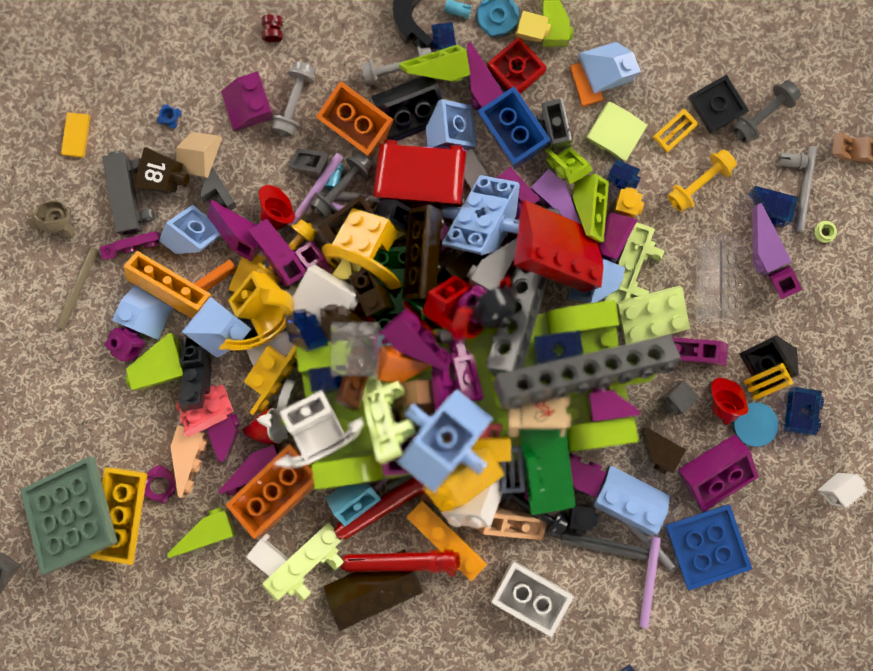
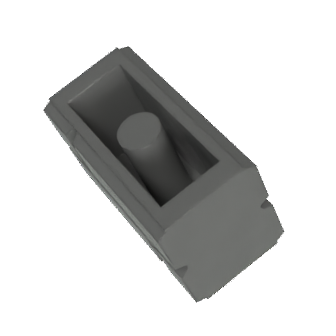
(556, 124)

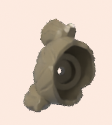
(45, 217)

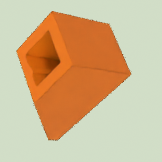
(397, 366)

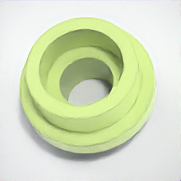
(832, 231)

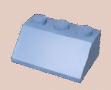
(632, 501)

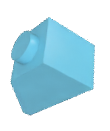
(351, 501)

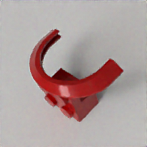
(442, 304)

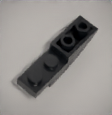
(196, 375)

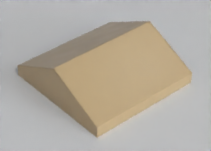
(198, 153)

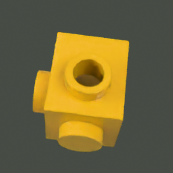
(628, 203)

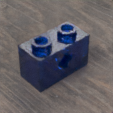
(545, 344)
(797, 421)

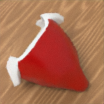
(267, 428)

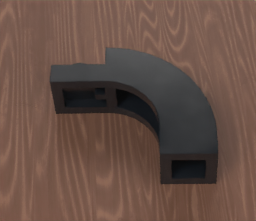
(407, 27)

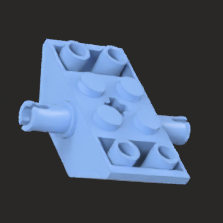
(484, 216)
(430, 458)

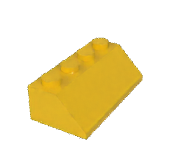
(124, 497)

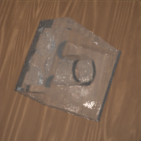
(354, 349)

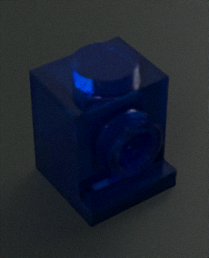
(443, 35)
(623, 175)

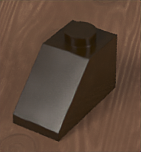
(335, 313)
(662, 451)

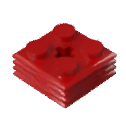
(516, 54)

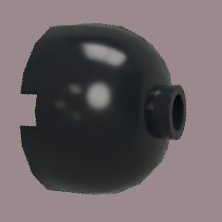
(494, 308)

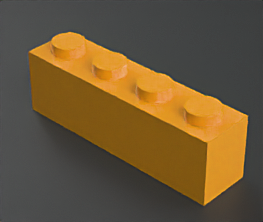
(165, 284)
(446, 538)

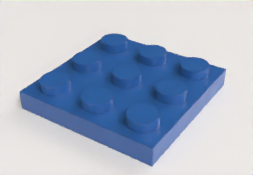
(708, 547)

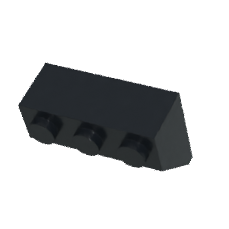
(409, 106)

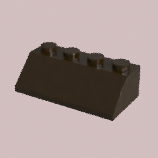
(422, 252)
(368, 594)

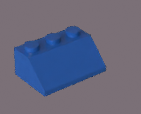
(514, 127)

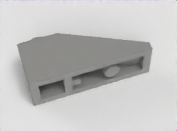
(492, 268)

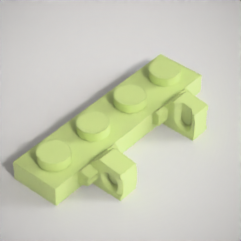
(636, 250)
(384, 431)
(290, 575)

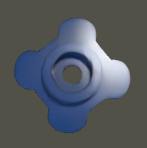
(168, 110)

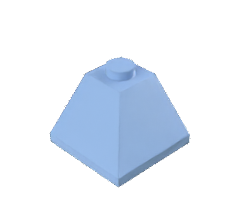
(609, 66)
(451, 125)
(189, 232)
(611, 282)
(143, 312)
(213, 326)

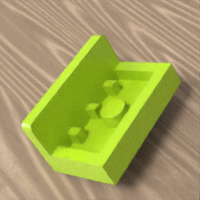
(568, 164)

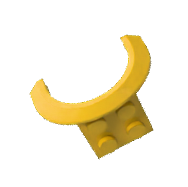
(360, 240)
(264, 304)

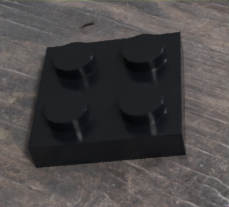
(718, 104)

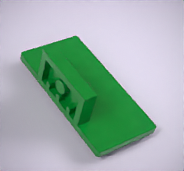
(547, 470)

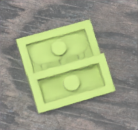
(616, 131)

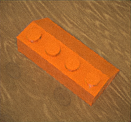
(272, 494)

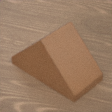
(416, 393)

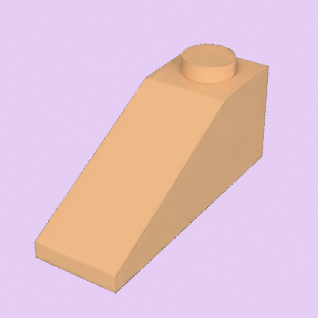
(515, 524)

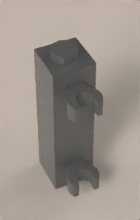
(122, 193)

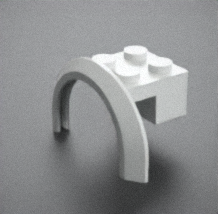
(315, 430)

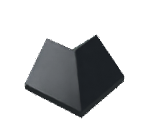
(768, 355)

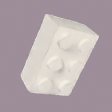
(531, 598)

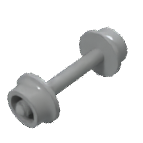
(301, 73)
(370, 73)

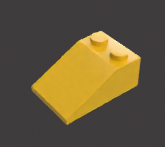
(465, 484)

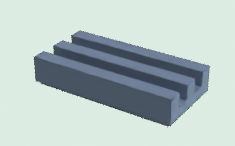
(513, 489)

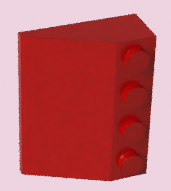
(557, 249)

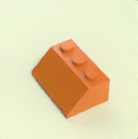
(355, 119)

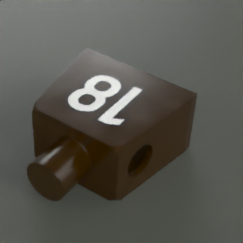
(159, 172)

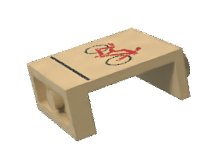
(545, 415)

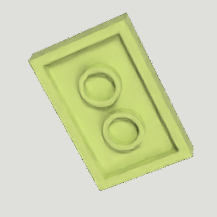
(653, 315)

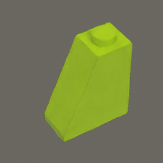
(156, 365)

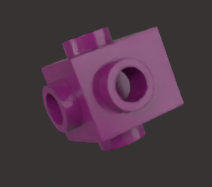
(124, 344)

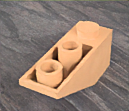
(186, 458)

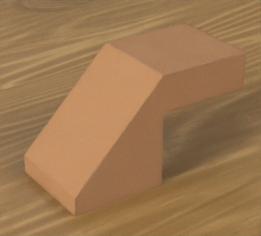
(853, 148)

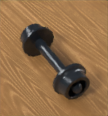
(557, 524)

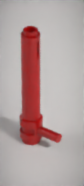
(387, 504)
(432, 561)

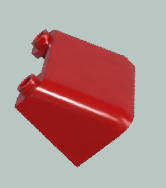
(420, 173)

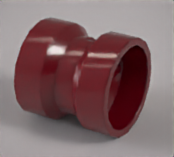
(272, 28)

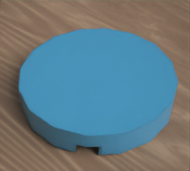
(497, 17)
(757, 426)

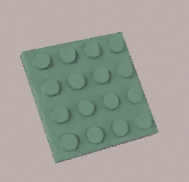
(68, 516)

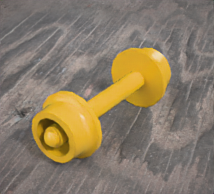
(722, 162)
(304, 232)

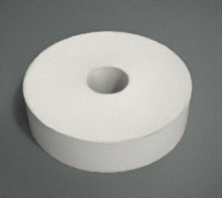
(286, 395)

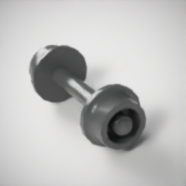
(786, 94)
(359, 166)

